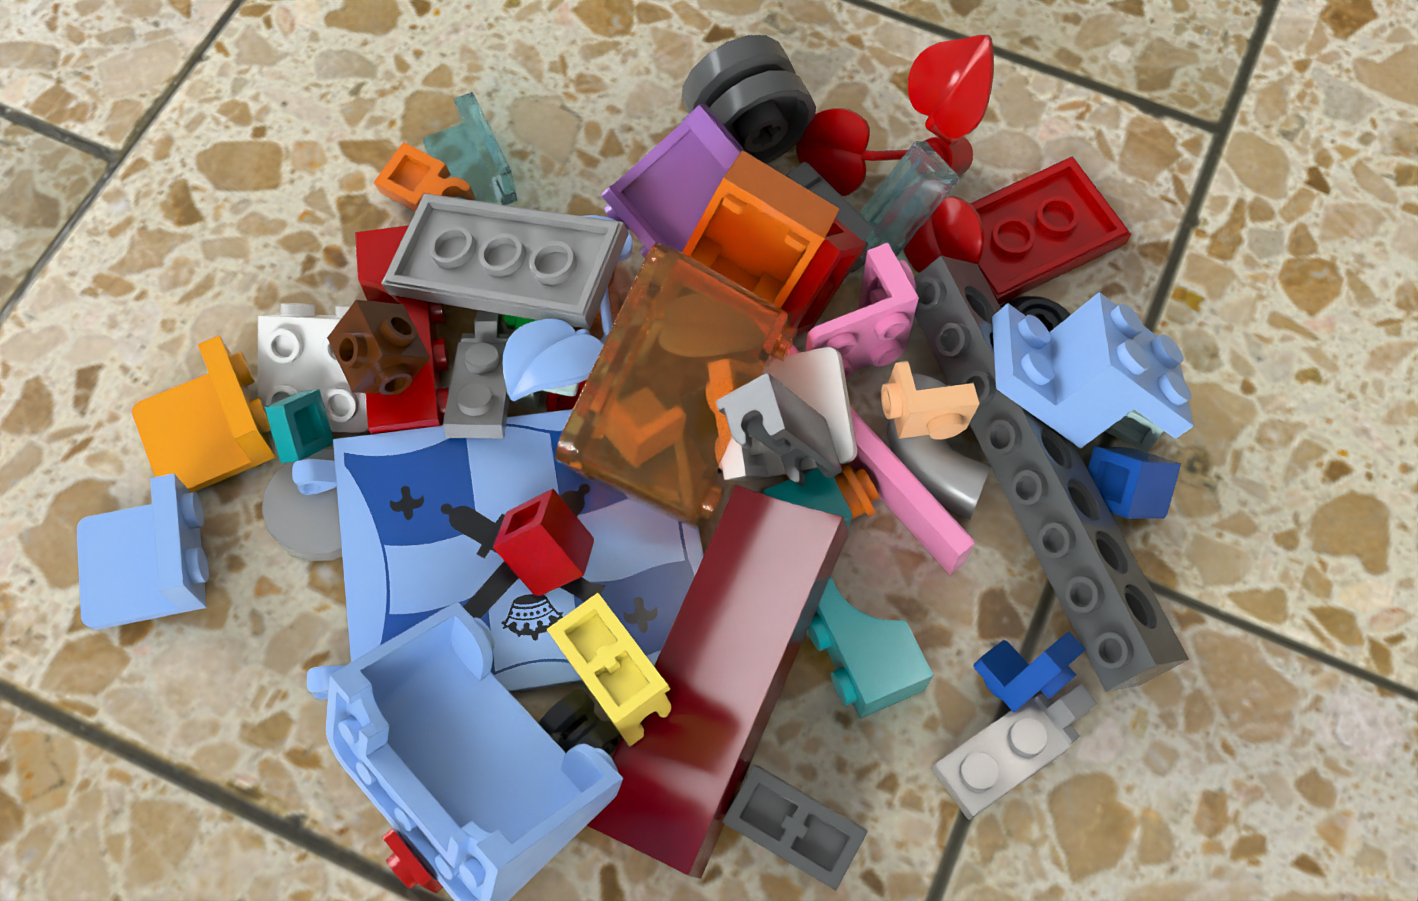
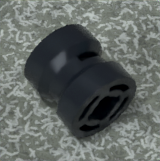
(575, 722)

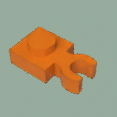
(414, 173)

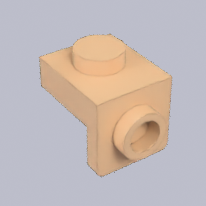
(931, 412)

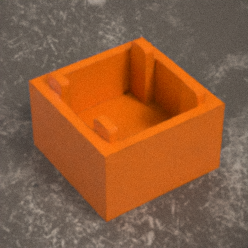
(760, 229)

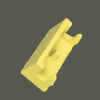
(611, 666)

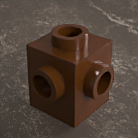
(378, 348)

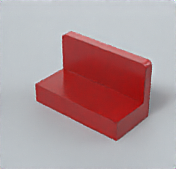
(823, 276)

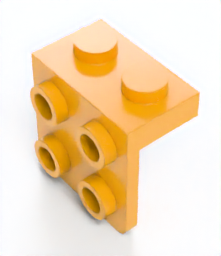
(207, 424)

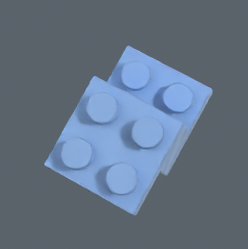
(1090, 370)

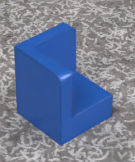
(1134, 481)

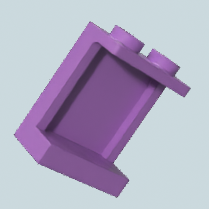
(674, 181)

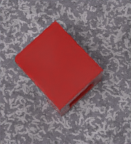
(544, 543)

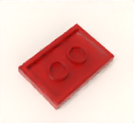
(1044, 229)

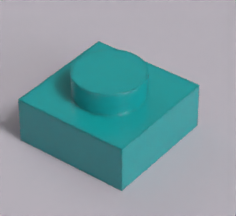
(299, 426)

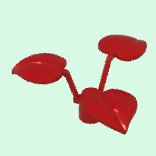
(952, 88)

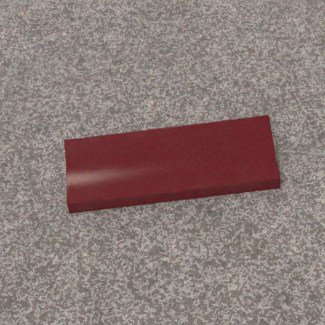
(723, 676)

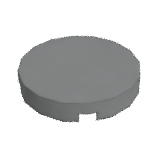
(299, 522)

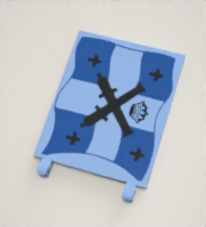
(423, 533)

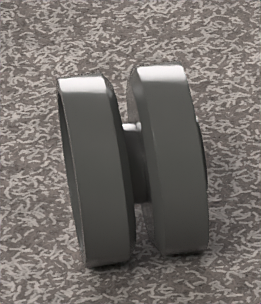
(753, 95)

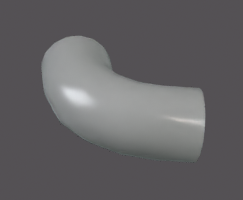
(944, 472)

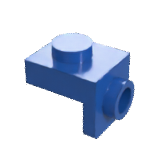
(1017, 681)

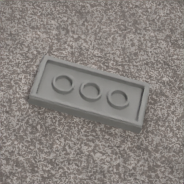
(506, 259)

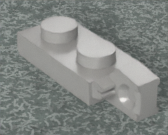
(477, 389)
(1011, 750)

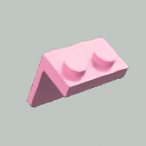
(884, 320)

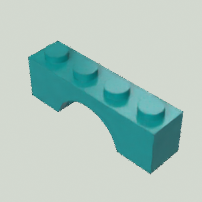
(872, 656)

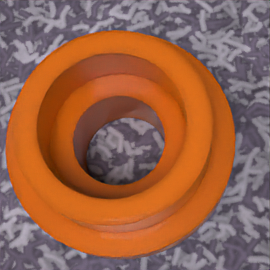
(857, 491)

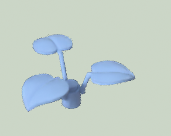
(551, 352)

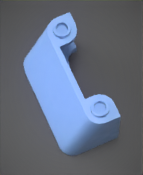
(461, 759)

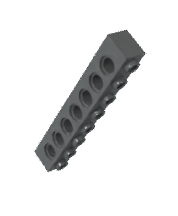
(1049, 491)

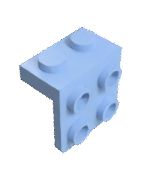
(143, 559)

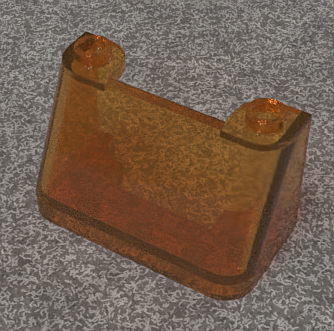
(650, 403)

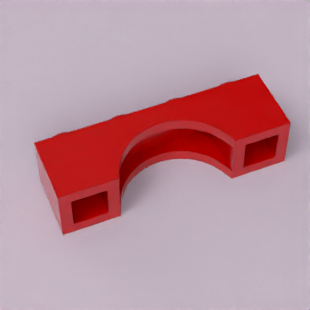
(424, 400)

